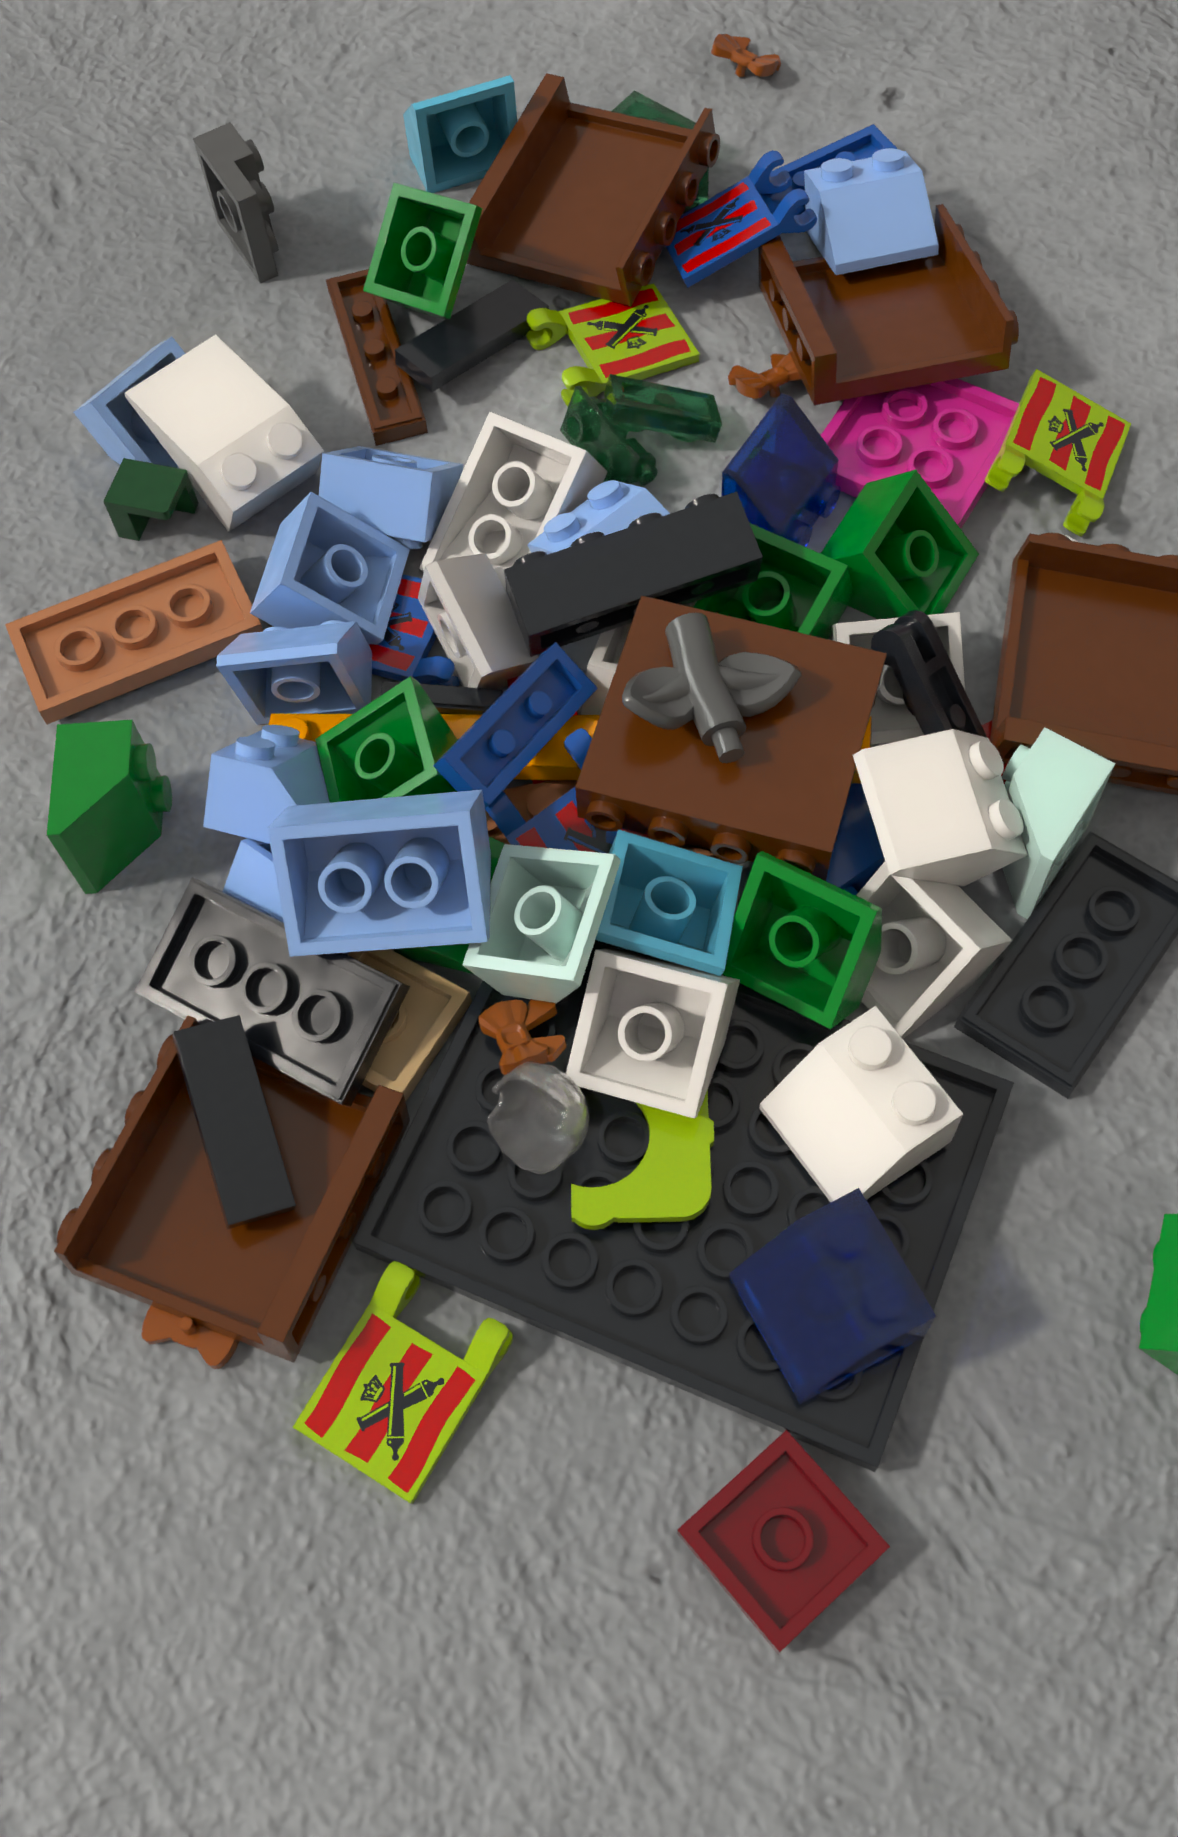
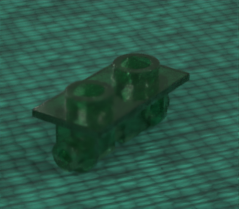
(589, 428)

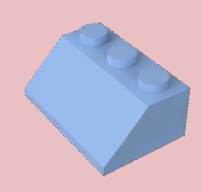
(383, 873)

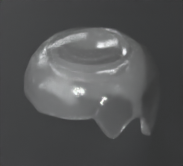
(538, 1117)

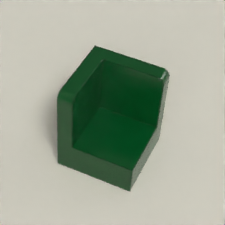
(144, 492)

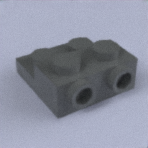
(239, 197)

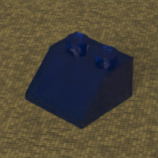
(784, 474)
(832, 1296)

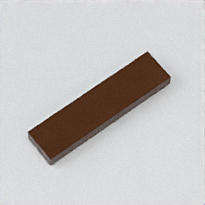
(370, 346)

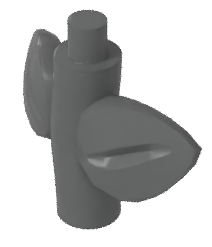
(708, 690)

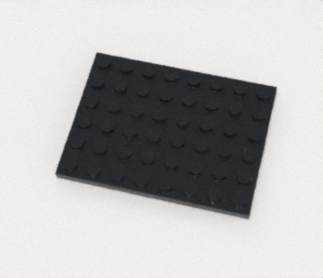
(664, 1289)

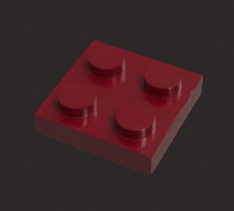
(782, 1541)

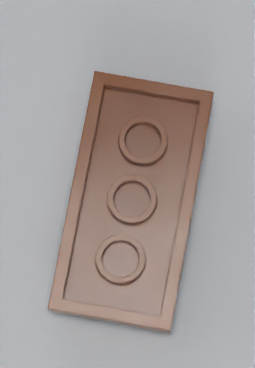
(132, 631)

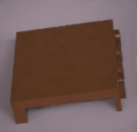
(588, 194)
(888, 322)
(1092, 656)
(795, 764)
(160, 1232)

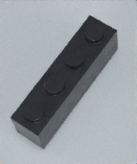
(603, 576)

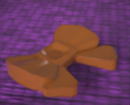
(736, 50)
(757, 385)
(510, 1026)
(164, 1326)

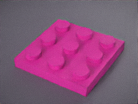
(938, 428)

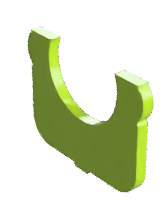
(668, 1182)

